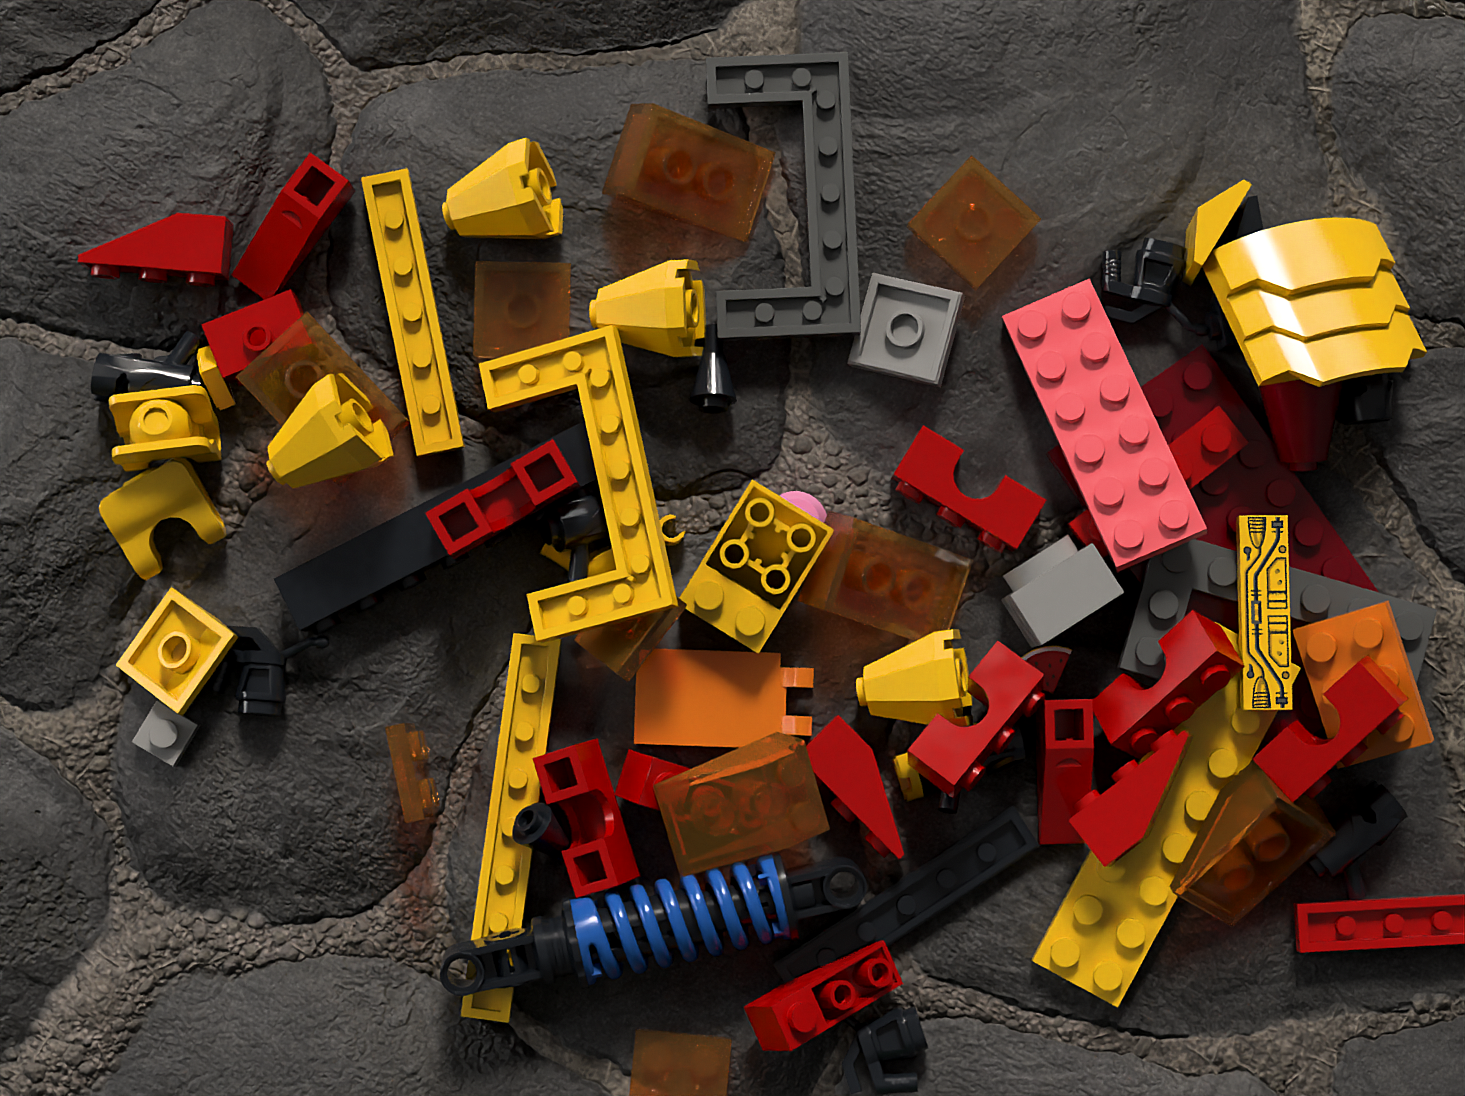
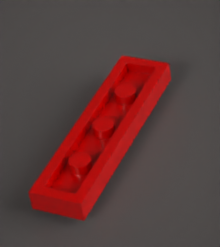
(1196, 454)
(1380, 923)

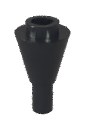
(713, 382)
(540, 831)

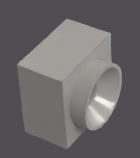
(1058, 589)

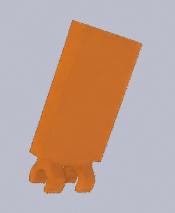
(715, 698)

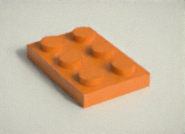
(1336, 645)

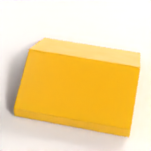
(1208, 226)
(177, 651)

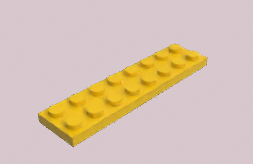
(1119, 909)

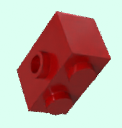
(246, 333)

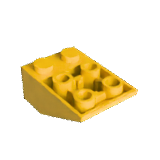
(755, 566)

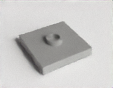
(906, 329)

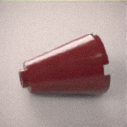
(1301, 420)

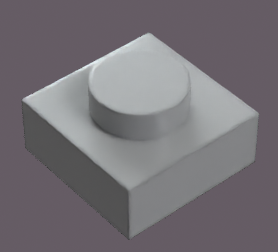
(166, 733)

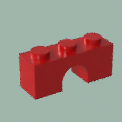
(929, 474)
(503, 501)
(1197, 666)
(1364, 702)
(955, 754)
(600, 844)

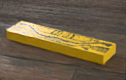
(1264, 612)

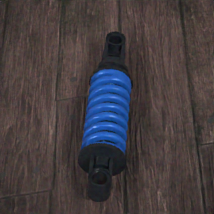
(656, 925)

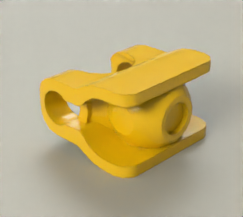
(165, 426)
(154, 496)

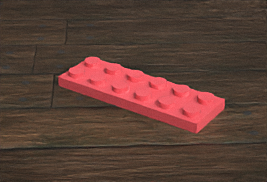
(1104, 425)

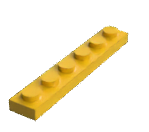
(412, 313)

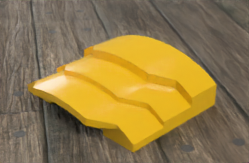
(1314, 302)

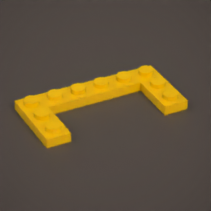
(643, 576)

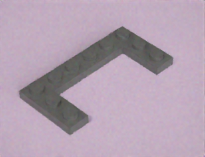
(823, 90)
(1213, 571)

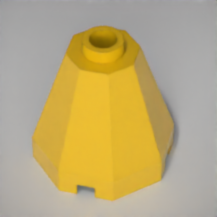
(506, 196)
(655, 309)
(328, 436)
(919, 682)

